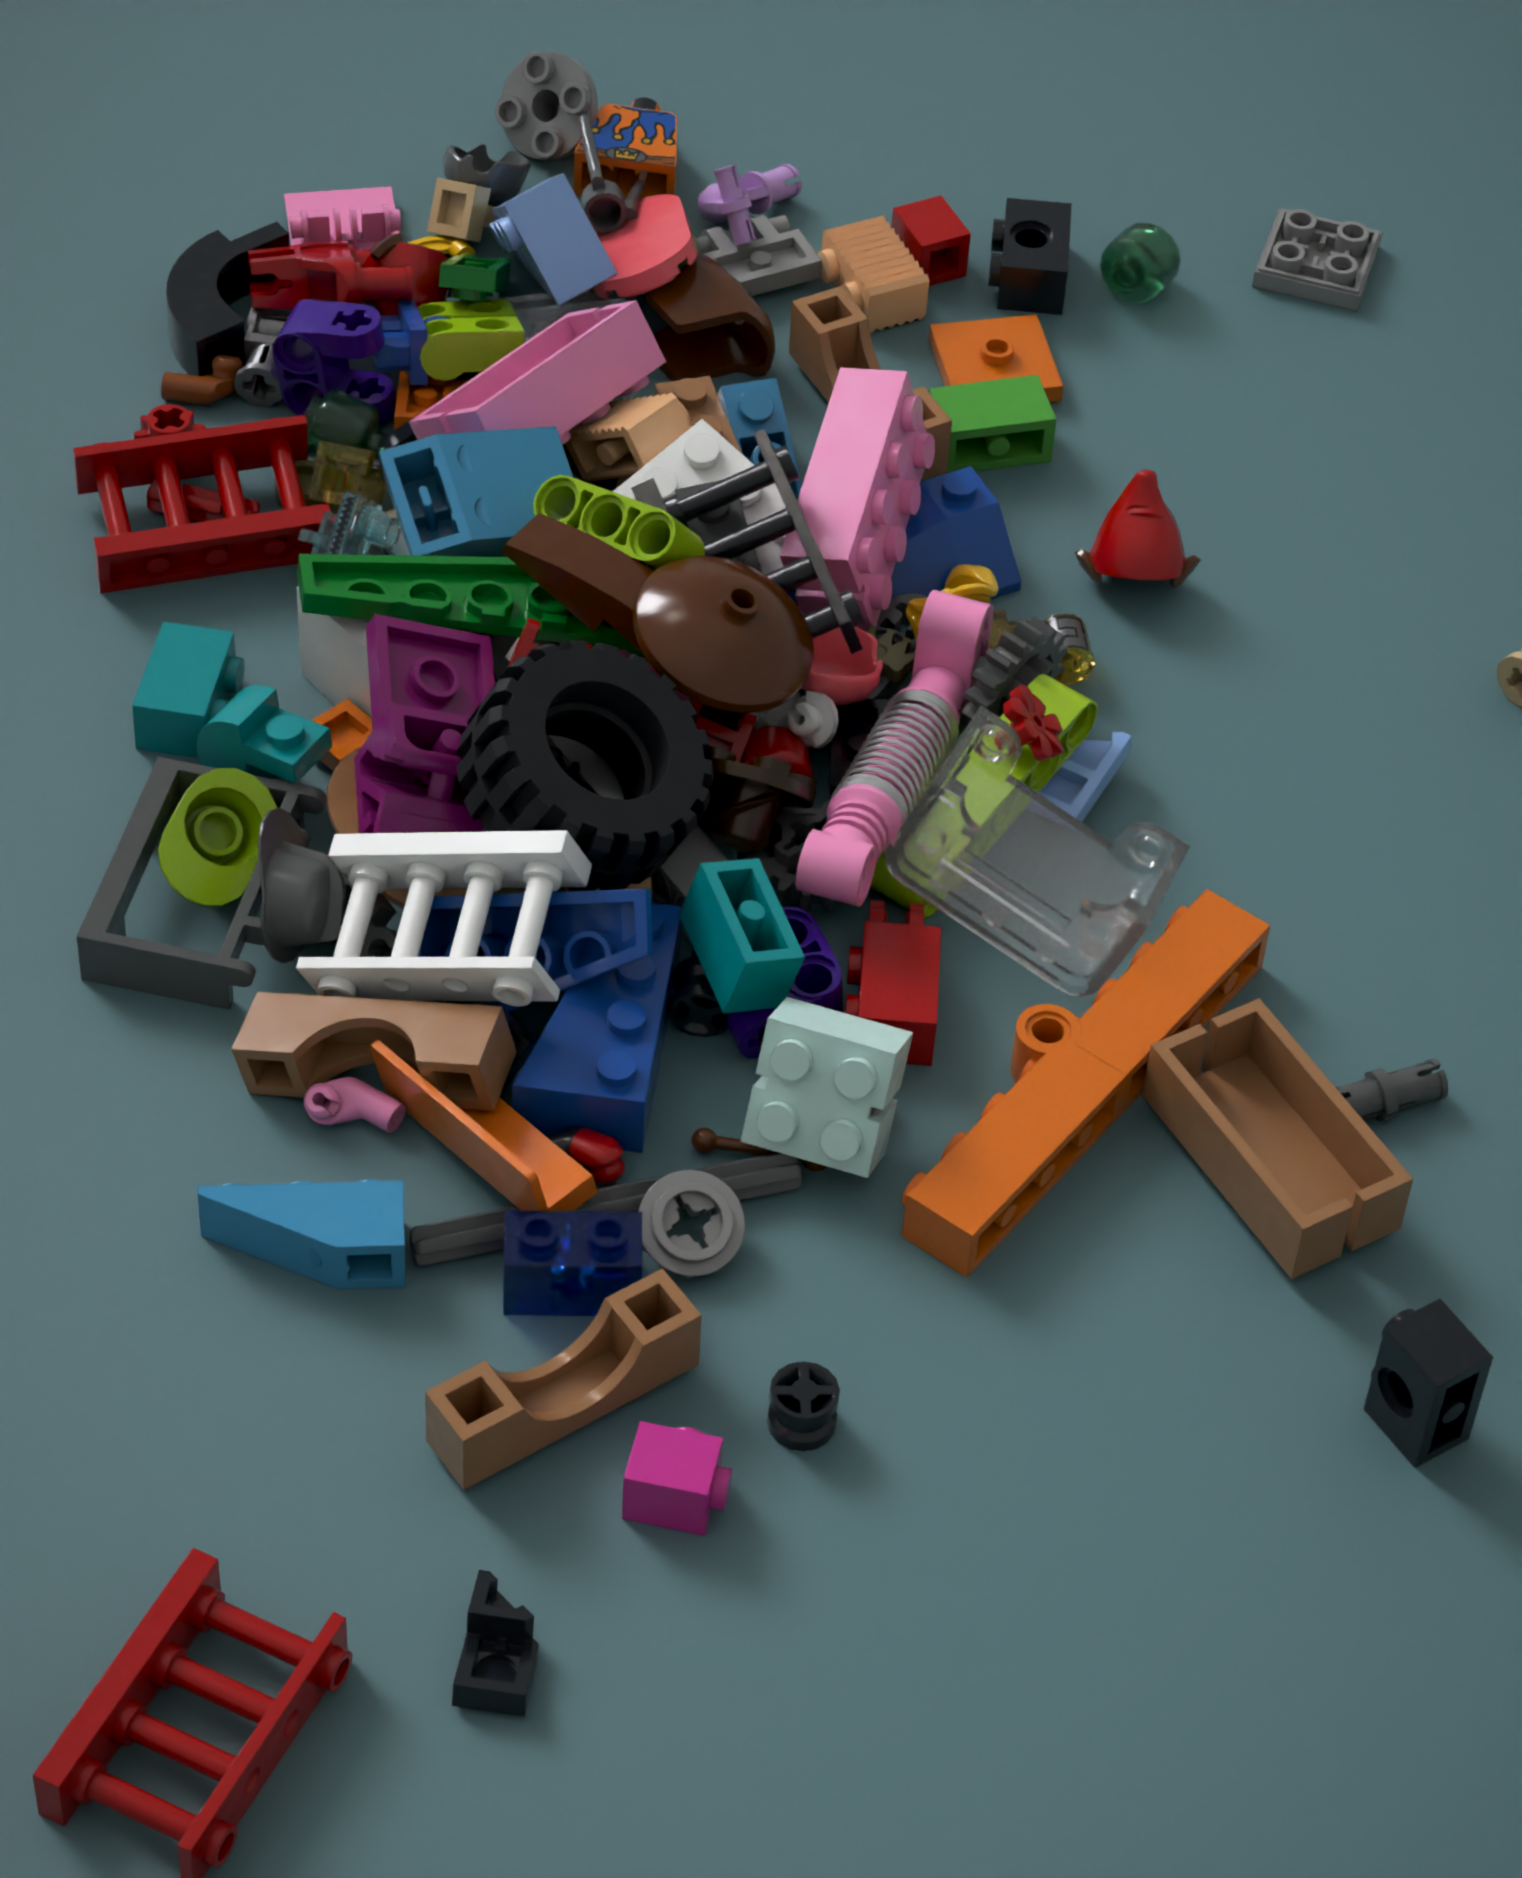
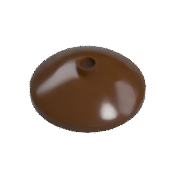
(723, 634)

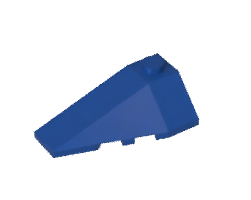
(953, 527)
(579, 940)

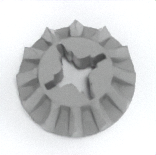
(697, 1194)

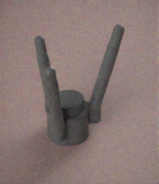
(602, 198)

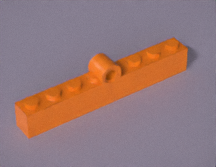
(1077, 1080)

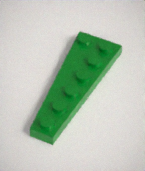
(444, 592)

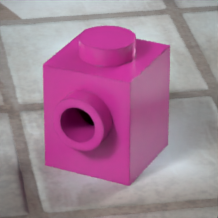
(675, 1478)

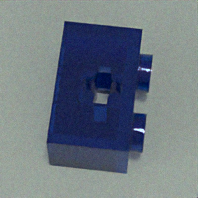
(568, 1260)

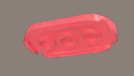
(648, 247)

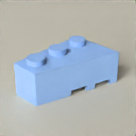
(553, 239)

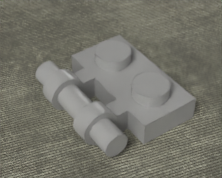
(765, 264)

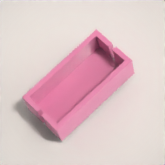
(554, 377)
(863, 487)

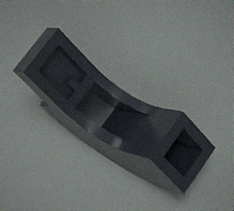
(204, 286)

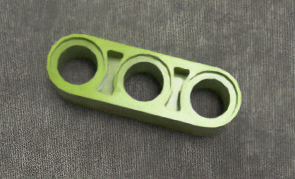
(618, 521)

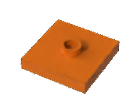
(994, 351)

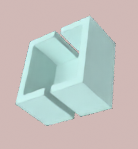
(820, 1086)

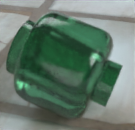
(1140, 257)
(342, 421)

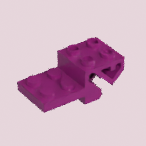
(421, 697)

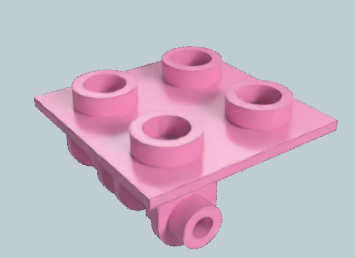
(342, 215)

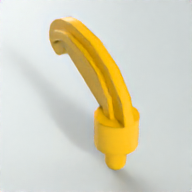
(445, 244)

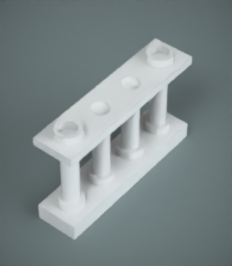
(425, 866)

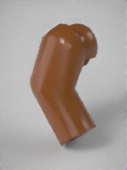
(205, 388)

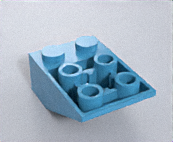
(470, 487)

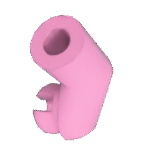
(352, 1100)

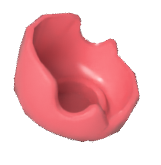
(844, 675)

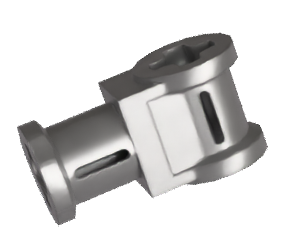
(259, 361)

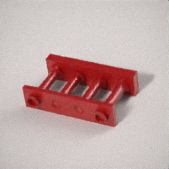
(207, 547)
(157, 1658)

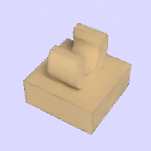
(460, 210)

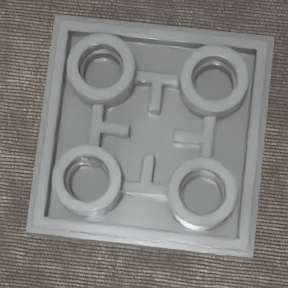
(1317, 258)

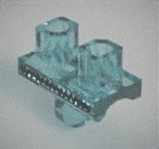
(353, 528)

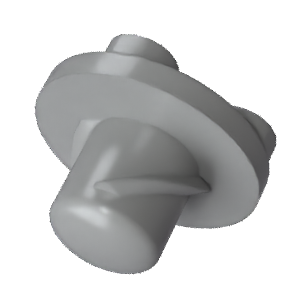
(544, 105)

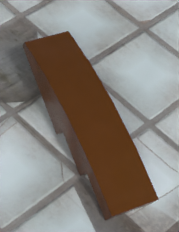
(580, 573)

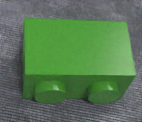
(998, 423)

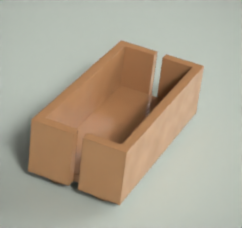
(1276, 1138)

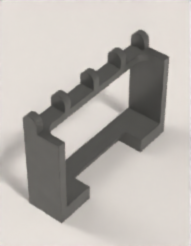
(163, 969)

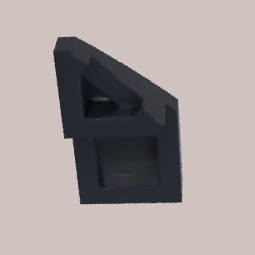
(497, 1653)

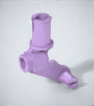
(754, 192)

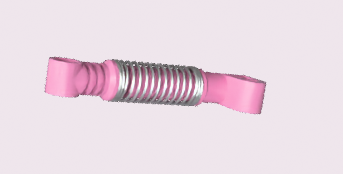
(898, 753)

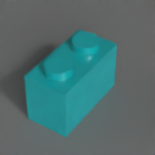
(184, 687)
(741, 935)

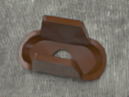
(707, 327)

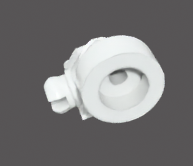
(809, 716)

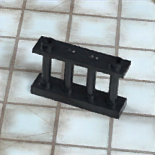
(776, 469)

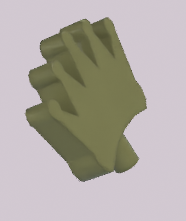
(894, 656)

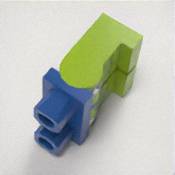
(447, 338)

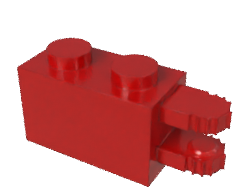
(898, 977)

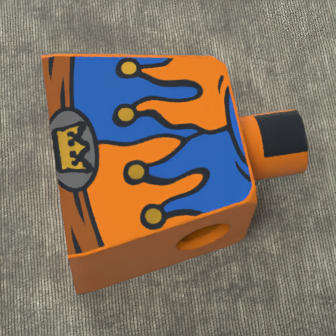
(632, 147)

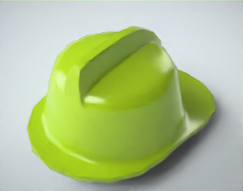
(214, 836)

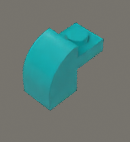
(262, 737)

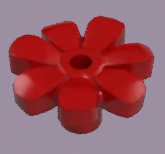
(1031, 725)

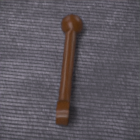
(705, 1141)

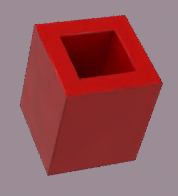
(934, 238)

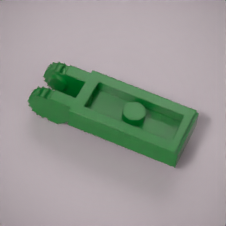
(475, 277)

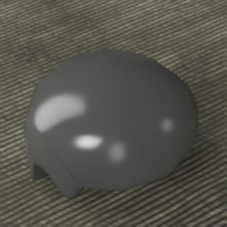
(476, 168)

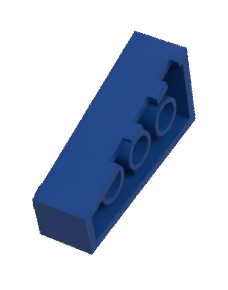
(605, 1046)

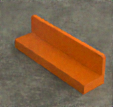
(493, 1143)

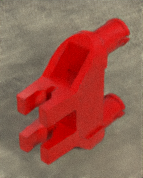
(324, 273)

